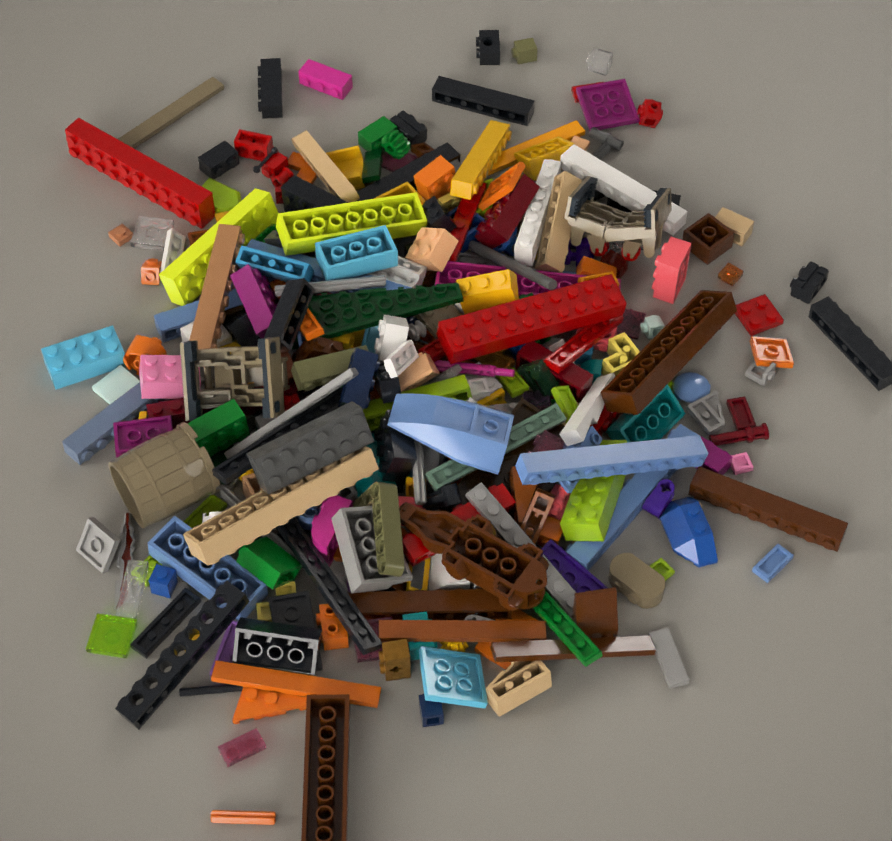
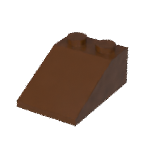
(596, 612)

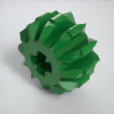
(395, 144)

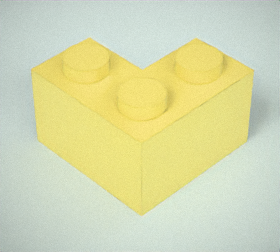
(620, 352)

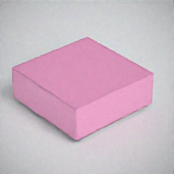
(741, 463)

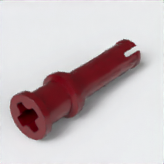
(747, 434)

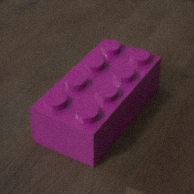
(255, 297)

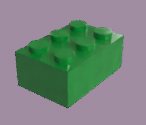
(220, 427)

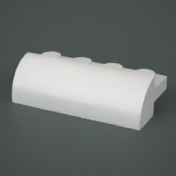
(406, 273)

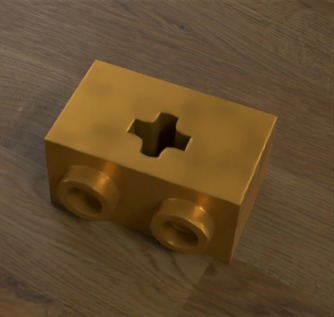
(395, 660)

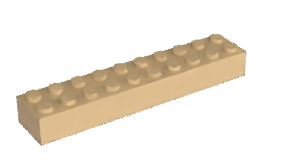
(264, 512)

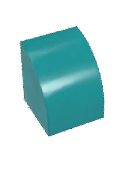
(594, 366)

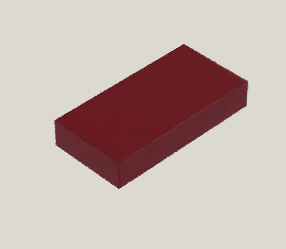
(740, 413)

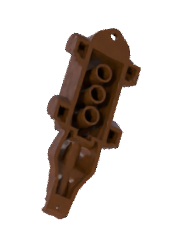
(479, 556)

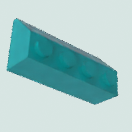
(652, 422)

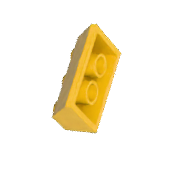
(535, 155)
(488, 290)

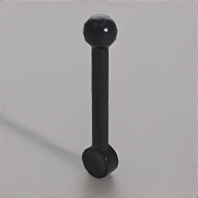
(256, 169)

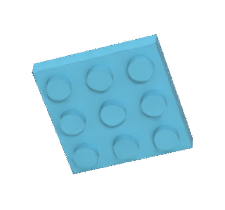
(452, 677)

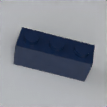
(358, 387)

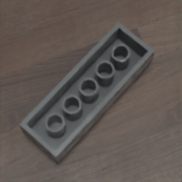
(310, 447)

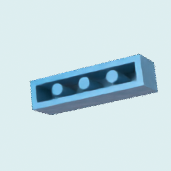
(274, 265)

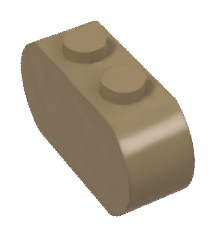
(636, 580)

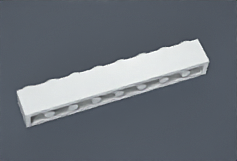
(617, 185)
(533, 222)

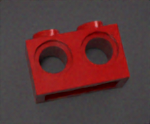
(253, 144)

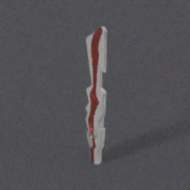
(125, 553)

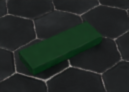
(372, 166)

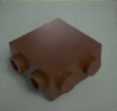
(316, 347)

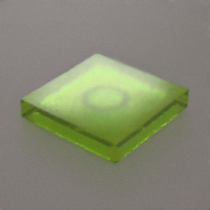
(111, 635)

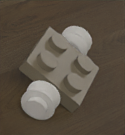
(430, 320)

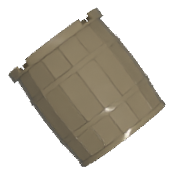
(164, 475)

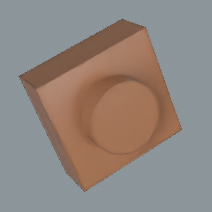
(120, 235)

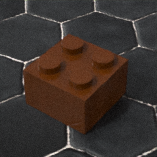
(708, 238)

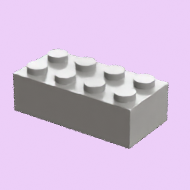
(358, 550)

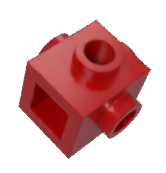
(650, 113)

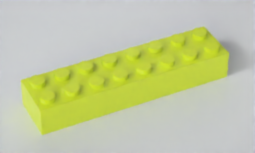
(305, 227)
(187, 273)

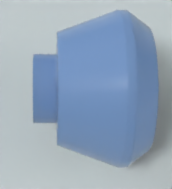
(305, 520)

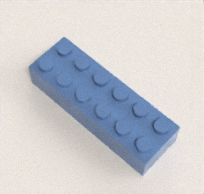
(173, 552)

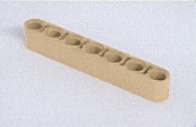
(324, 167)

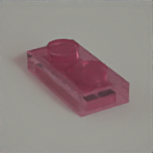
(242, 747)

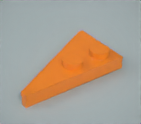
(263, 703)

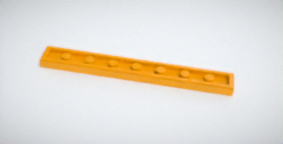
(507, 156)

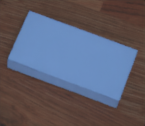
(772, 563)

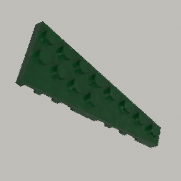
(363, 309)

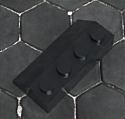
(277, 646)

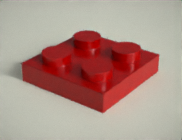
(758, 315)

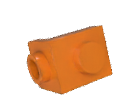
(150, 272)

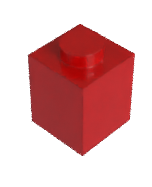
(274, 165)

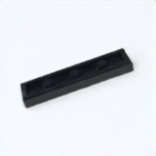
(165, 623)

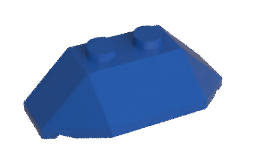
(689, 531)

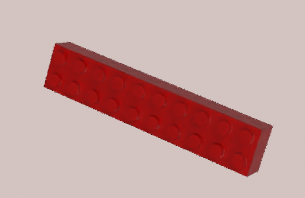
(140, 173)
(530, 318)

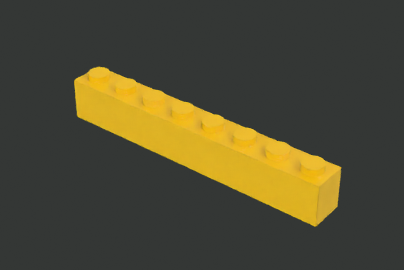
(480, 160)

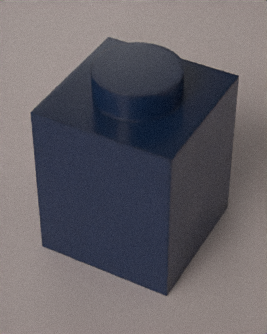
(430, 712)

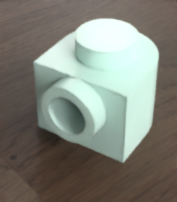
(651, 326)

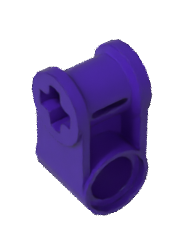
(658, 500)

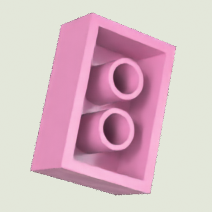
(161, 377)

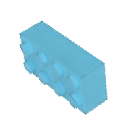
(356, 254)
(83, 357)

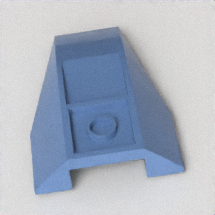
(454, 428)

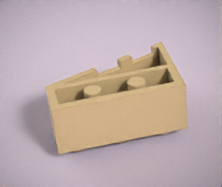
(517, 685)

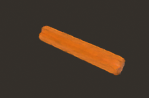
(243, 817)

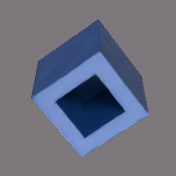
(163, 581)

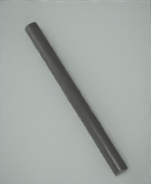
(513, 265)

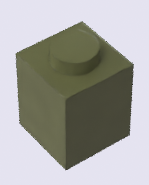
(524, 51)

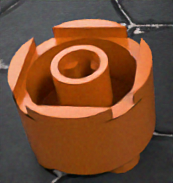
(142, 346)

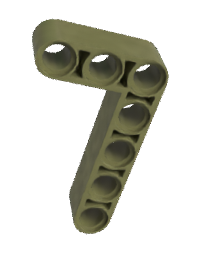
(387, 526)

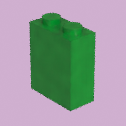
(269, 562)

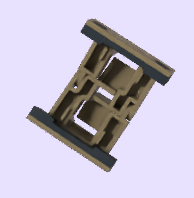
(607, 224)
(253, 363)

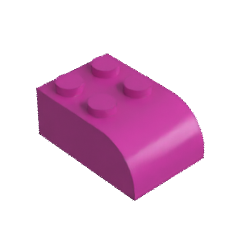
(322, 527)

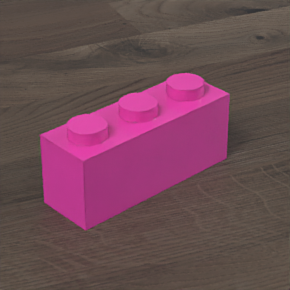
(325, 79)

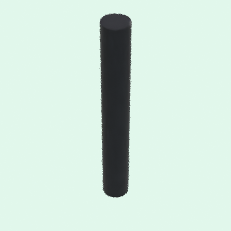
(213, 689)

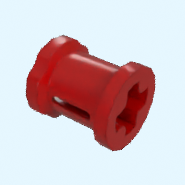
(282, 177)

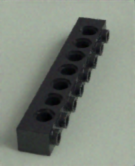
(181, 665)

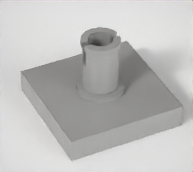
(98, 545)

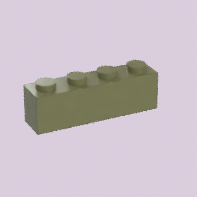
(321, 369)

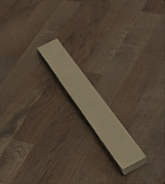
(172, 113)

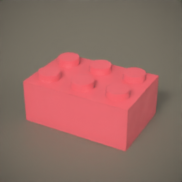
(671, 269)

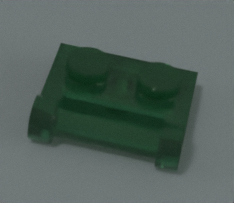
(541, 374)

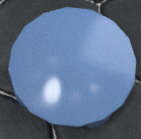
(690, 387)

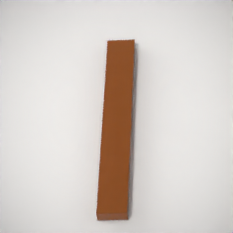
(461, 630)

